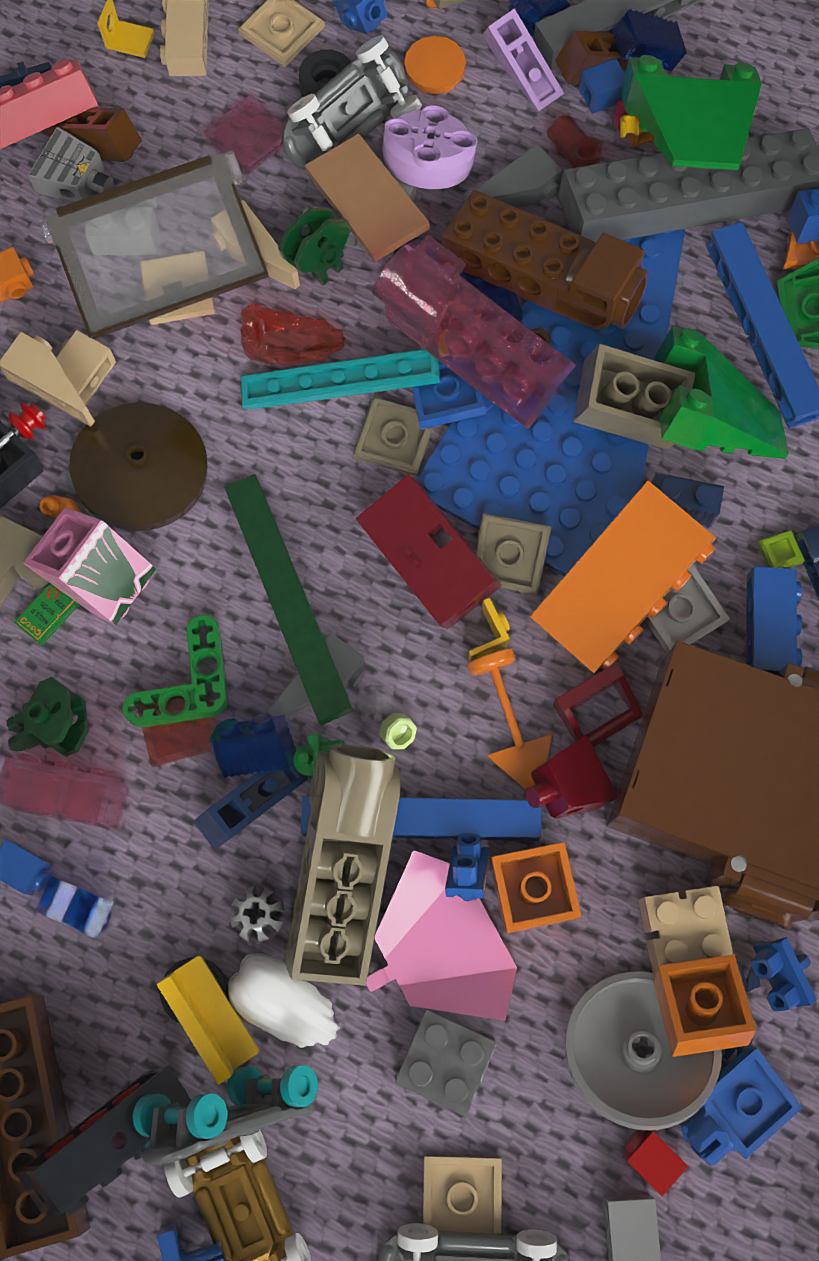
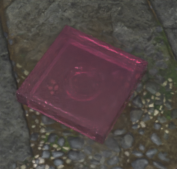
(248, 132)

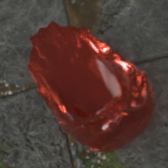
(287, 338)

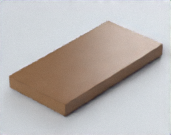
(367, 197)

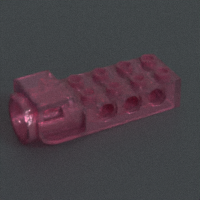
(470, 331)

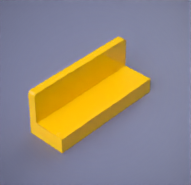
(208, 1018)

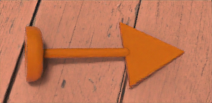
(523, 757)

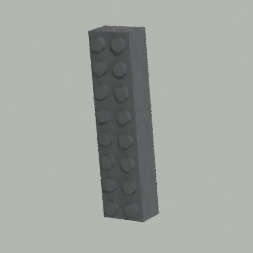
(654, 197)

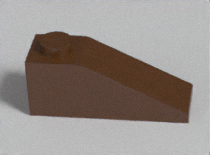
(586, 51)
(104, 130)

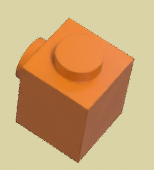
(14, 275)

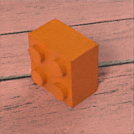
(535, 888)
(704, 1005)

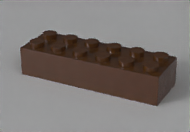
(30, 1121)

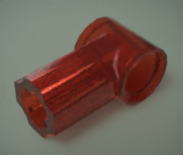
(574, 143)

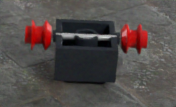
(17, 461)

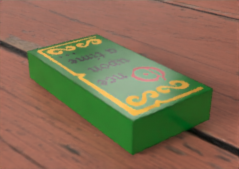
(46, 614)

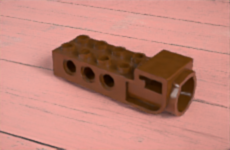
(547, 263)

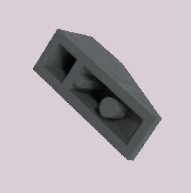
(525, 180)
(349, 666)

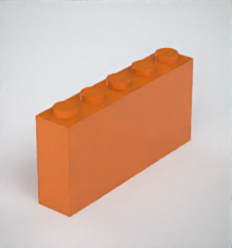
(624, 578)

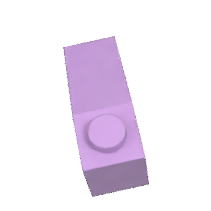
(522, 60)

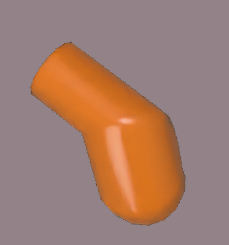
(55, 504)

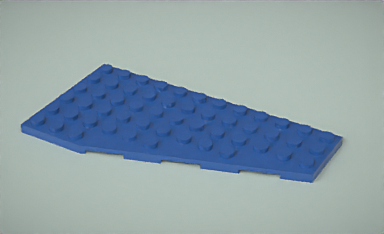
(558, 468)

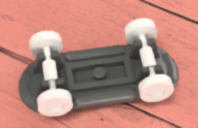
(348, 104)
(426, 1243)

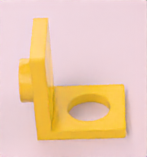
(123, 35)
(499, 627)

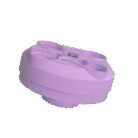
(428, 148)

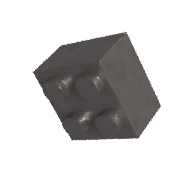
(446, 1063)

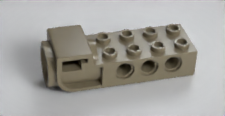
(343, 865)

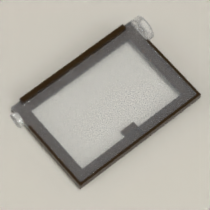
(156, 244)

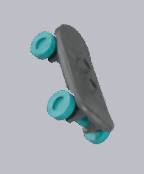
(207, 1121)

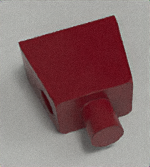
(571, 782)

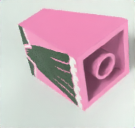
(90, 564)

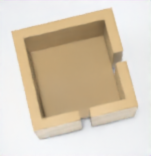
(688, 926)

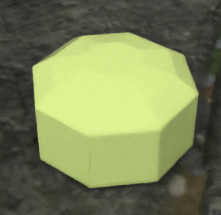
(398, 731)

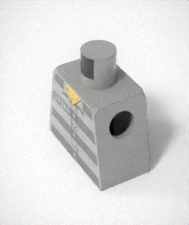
(69, 169)

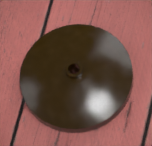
(138, 466)

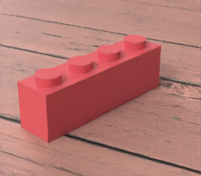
(44, 101)

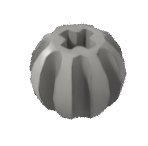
(262, 923)

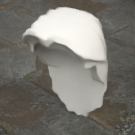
(279, 1005)

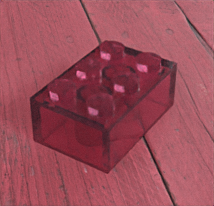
(63, 791)

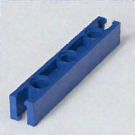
(766, 323)
(451, 817)

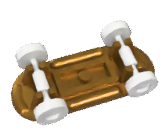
(239, 1201)

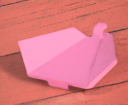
(442, 947)

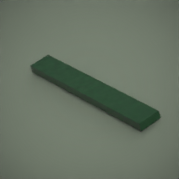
(289, 601)

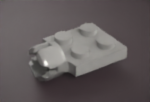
(688, 614)

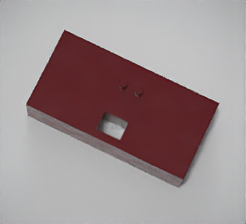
(428, 552)

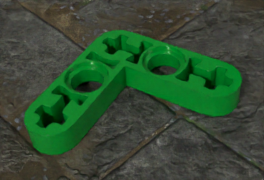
(192, 693)

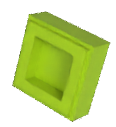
(781, 550)

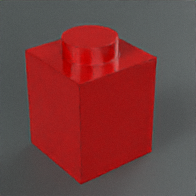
(653, 1160)

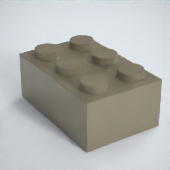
(627, 394)

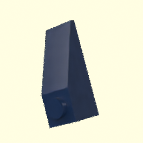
(246, 804)

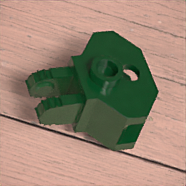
(317, 245)
(49, 720)

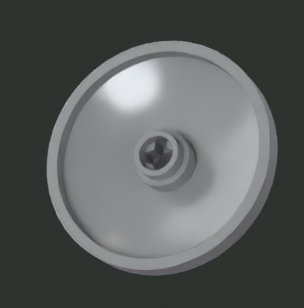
(603, 1063)

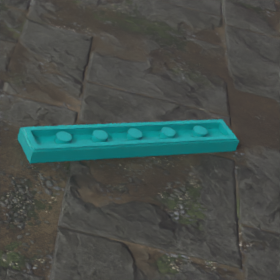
(339, 379)

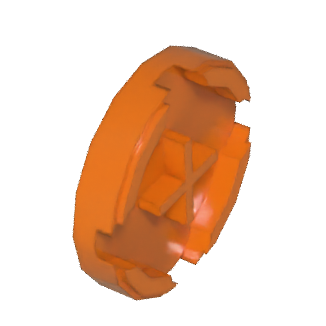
(435, 64)

